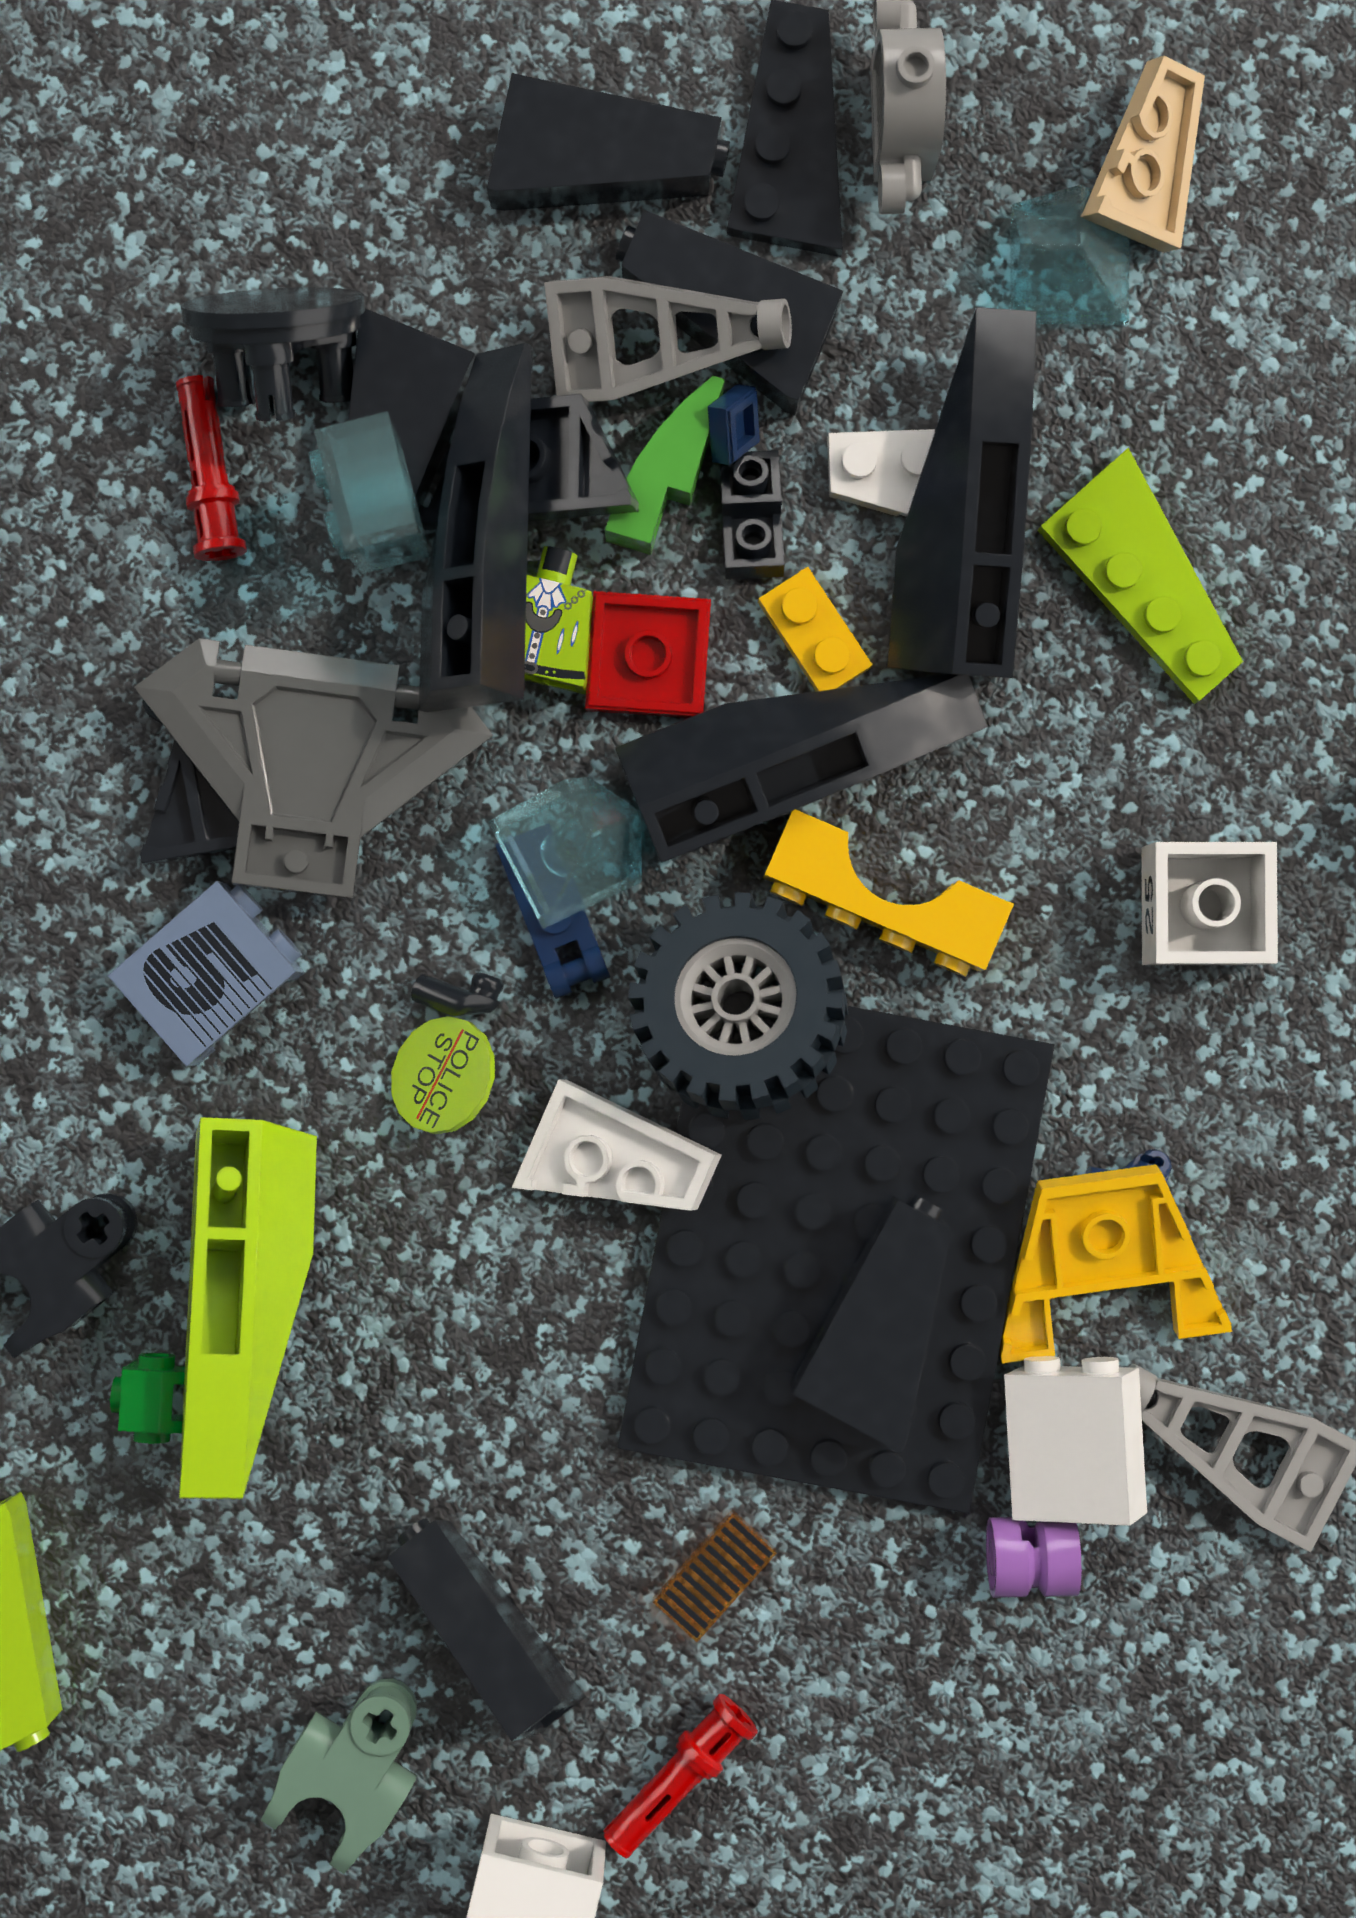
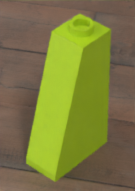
(27, 1665)

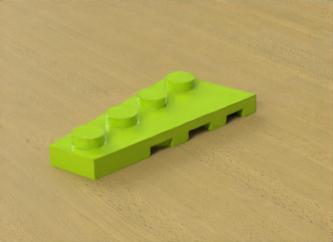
(1139, 571)

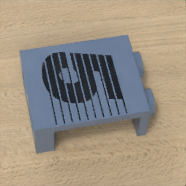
(207, 971)

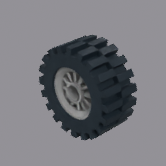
(758, 1070)

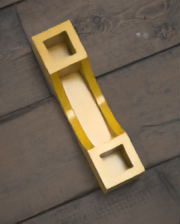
(816, 864)

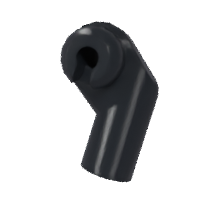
(457, 1000)

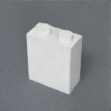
(1075, 1442)

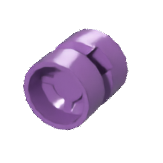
(1032, 1557)

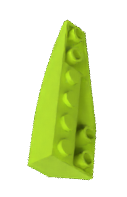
(244, 1290)

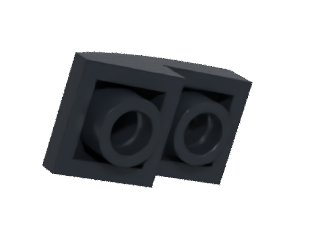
(752, 516)

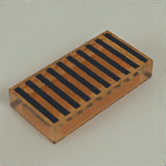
(714, 1575)

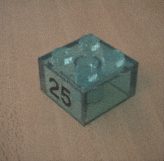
(371, 493)

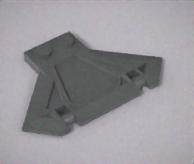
(305, 754)

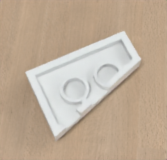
(877, 467)
(612, 1153)

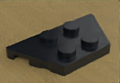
(569, 466)
(188, 816)

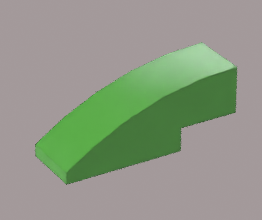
(666, 469)

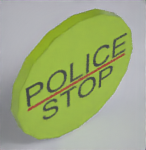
(442, 1075)

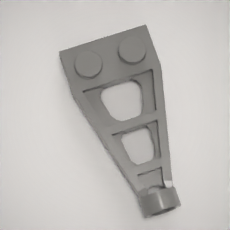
(585, 342)
(1306, 1480)

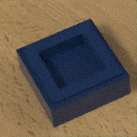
(733, 424)

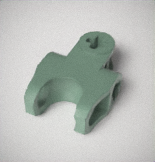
(352, 1768)

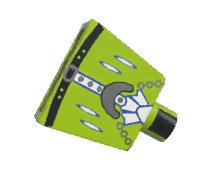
(557, 624)

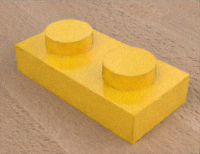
(814, 632)

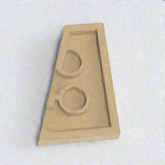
(1151, 159)

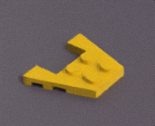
(1101, 1237)

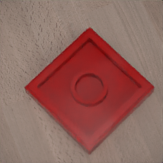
(647, 654)

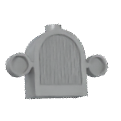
(905, 103)

